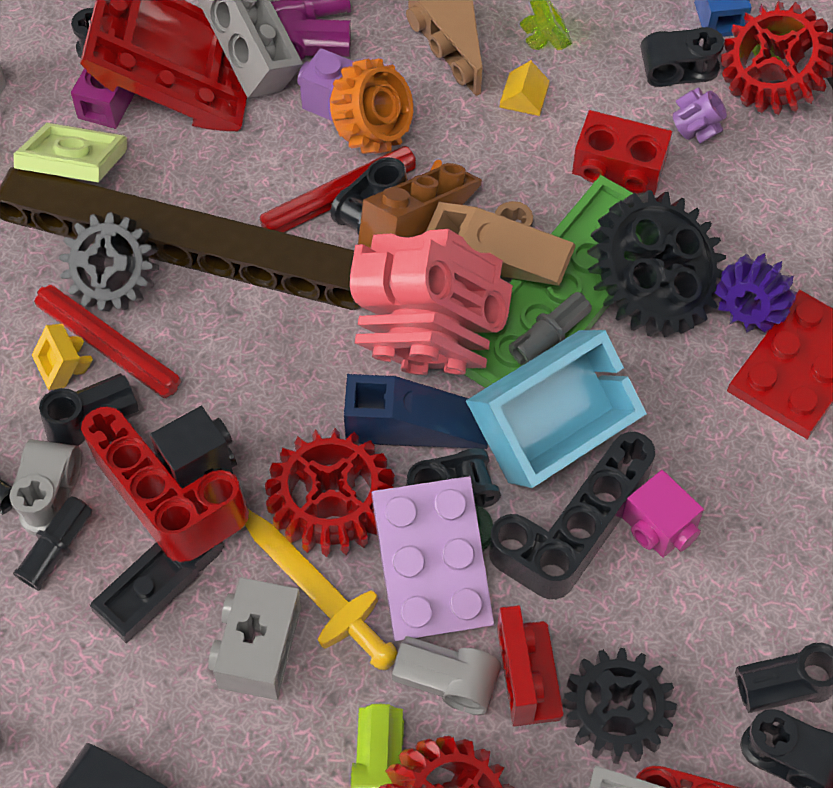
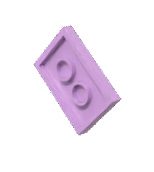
(432, 558)

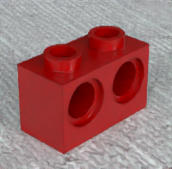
(621, 151)

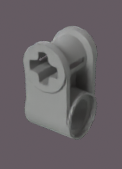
(44, 482)

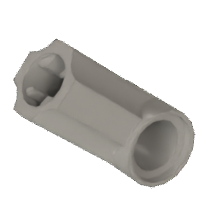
(458, 677)

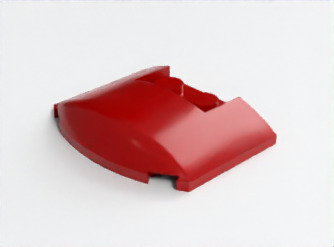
(166, 56)

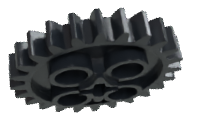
(660, 229)

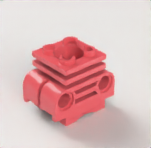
(428, 300)

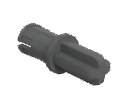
(550, 328)

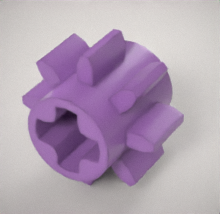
(699, 115)

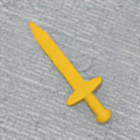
(345, 616)

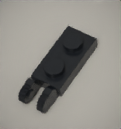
(147, 589)

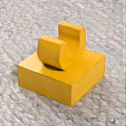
(58, 356)

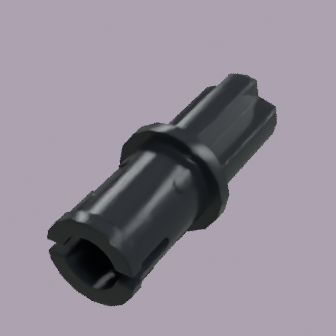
(53, 543)

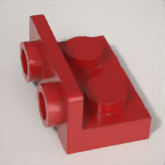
(528, 669)

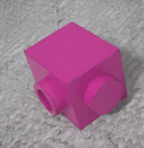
(663, 515)

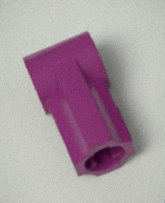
(313, 34)

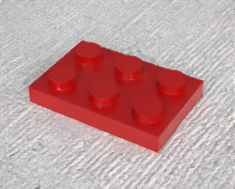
(792, 368)

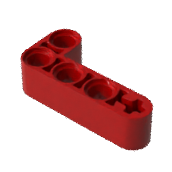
(179, 519)

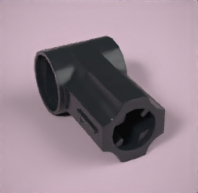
(75, 405)
(785, 680)

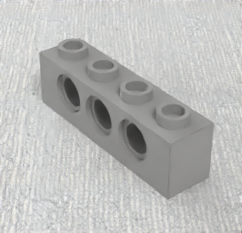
(253, 43)

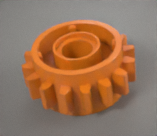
(371, 106)

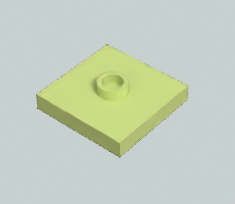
(71, 152)

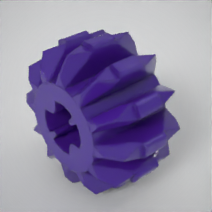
(755, 292)

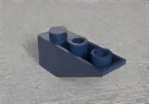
(408, 414)

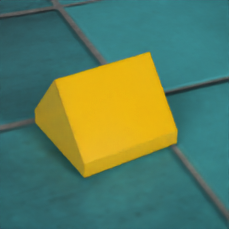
(525, 90)

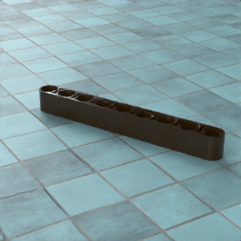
(185, 236)

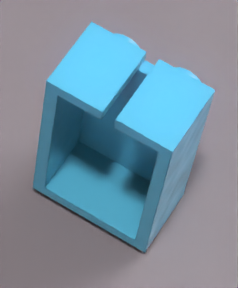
(556, 408)

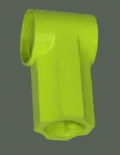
(378, 744)

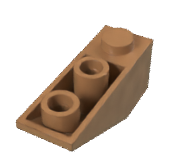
(451, 35)
(524, 250)

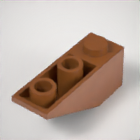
(411, 205)

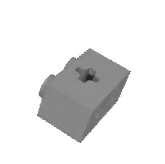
(258, 666)

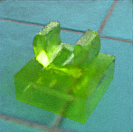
(548, 26)

